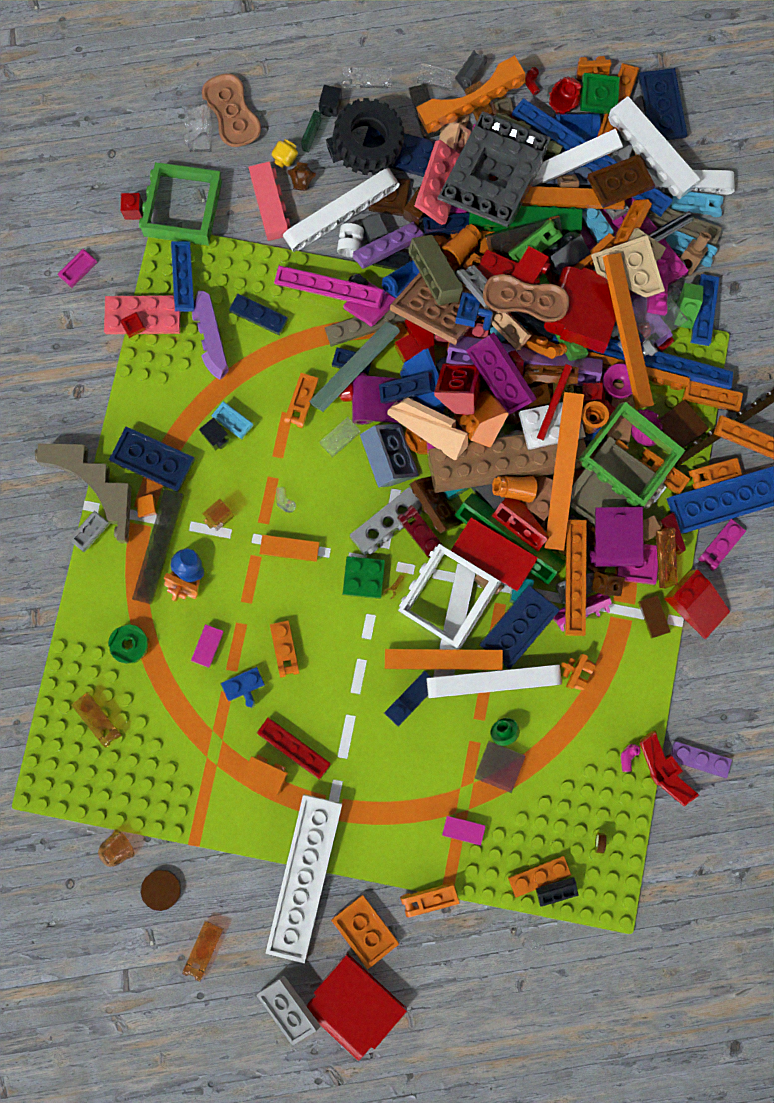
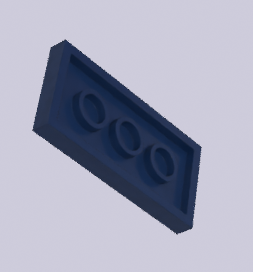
(663, 102)
(413, 155)
(152, 459)
(520, 625)

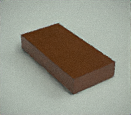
(654, 617)

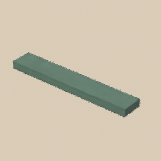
(354, 366)

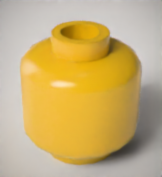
(284, 153)

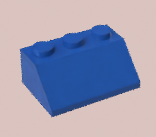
(421, 364)

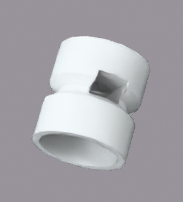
(350, 239)

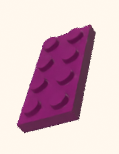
(500, 373)

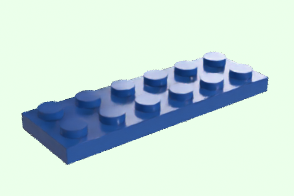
(723, 500)

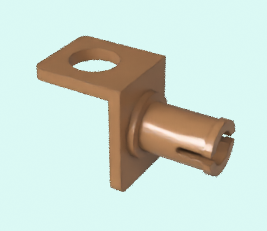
(696, 250)

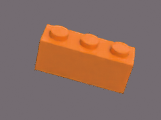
(486, 421)

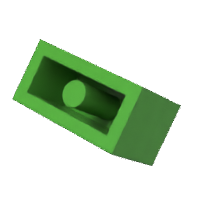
(690, 303)

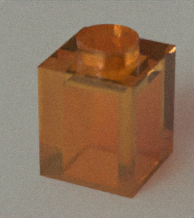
(217, 515)

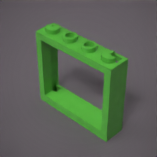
(176, 233)
(651, 431)

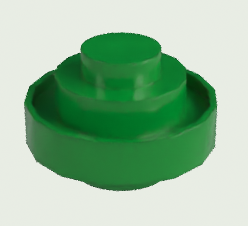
(505, 731)

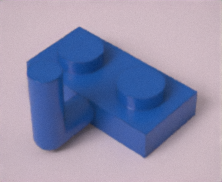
(469, 310)
(243, 685)

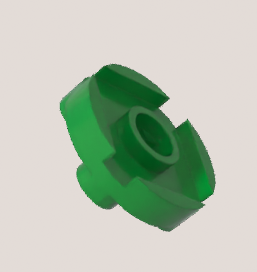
(117, 645)

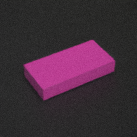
(77, 268)
(207, 646)
(463, 830)

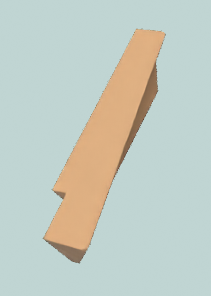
(456, 133)
(430, 426)

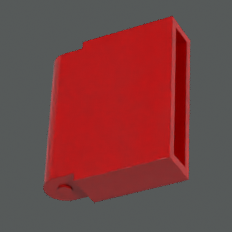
(590, 310)
(355, 1007)

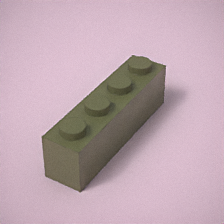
(435, 270)

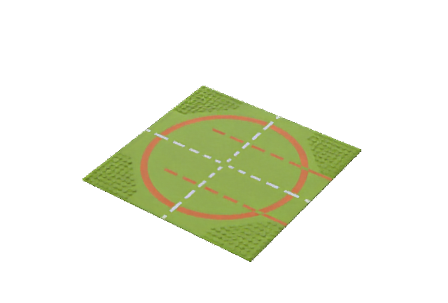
(188, 746)

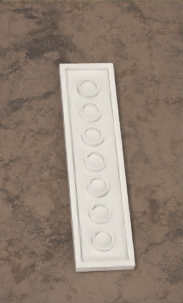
(303, 878)

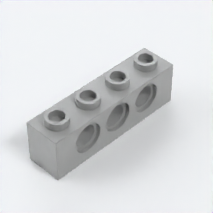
(375, 523)

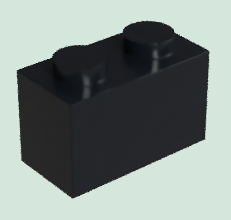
(567, 252)

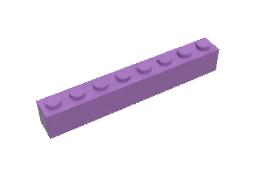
(589, 368)

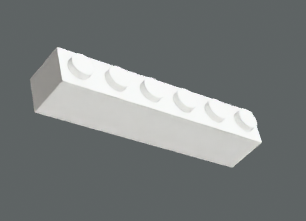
(653, 148)

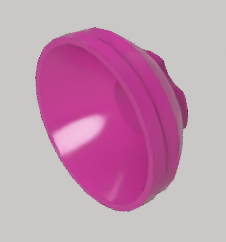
(615, 372)

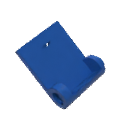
(584, 125)
(400, 279)

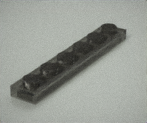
(158, 547)

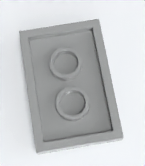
(288, 1010)

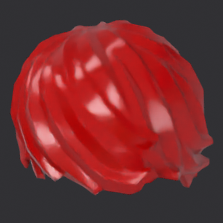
(565, 95)

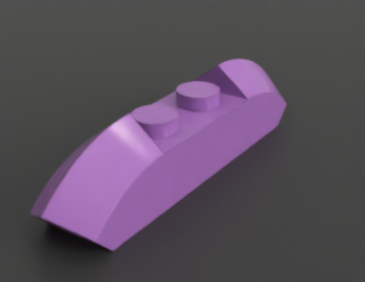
(214, 357)

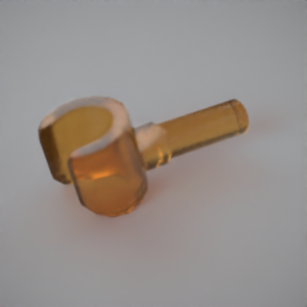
(393, 588)

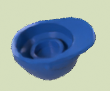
(187, 565)

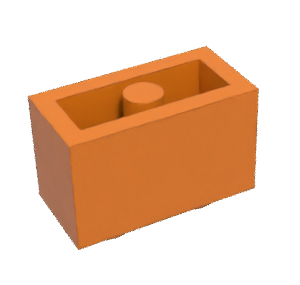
(264, 774)

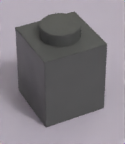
(374, 227)

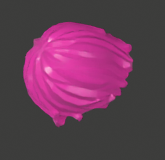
(641, 437)

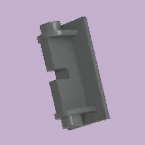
(470, 69)

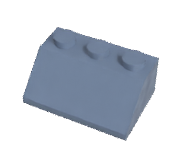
(389, 454)

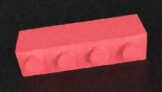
(268, 200)

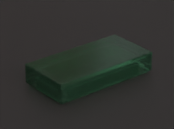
(311, 131)

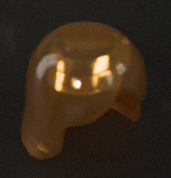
(115, 849)

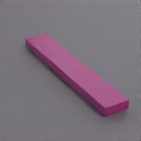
(329, 287)

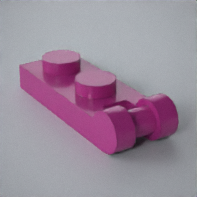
(722, 544)

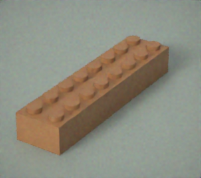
(482, 464)

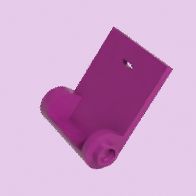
(366, 400)
(619, 539)

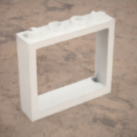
(418, 585)

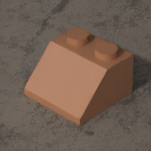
(540, 505)

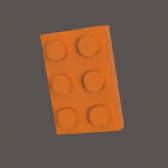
(365, 931)

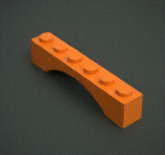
(439, 112)

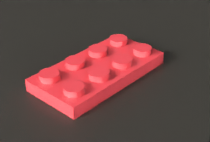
(438, 170)
(154, 311)

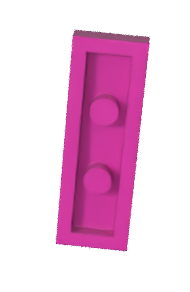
(658, 303)
(593, 605)

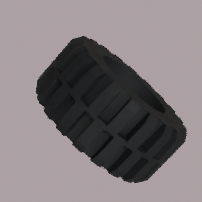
(373, 115)

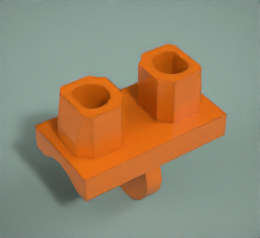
(598, 66)
(180, 588)
(582, 664)

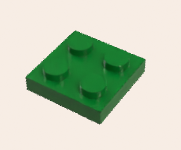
(599, 93)
(363, 577)

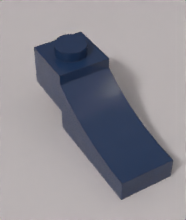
(408, 700)

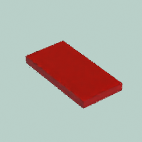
(494, 554)

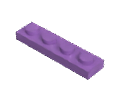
(386, 245)

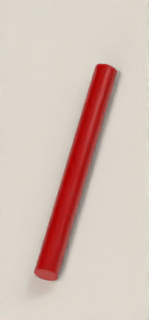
(554, 402)

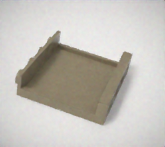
(590, 492)

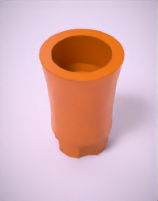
(461, 245)
(597, 413)
(515, 487)

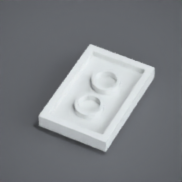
(532, 421)

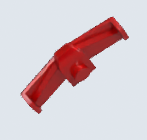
(665, 770)

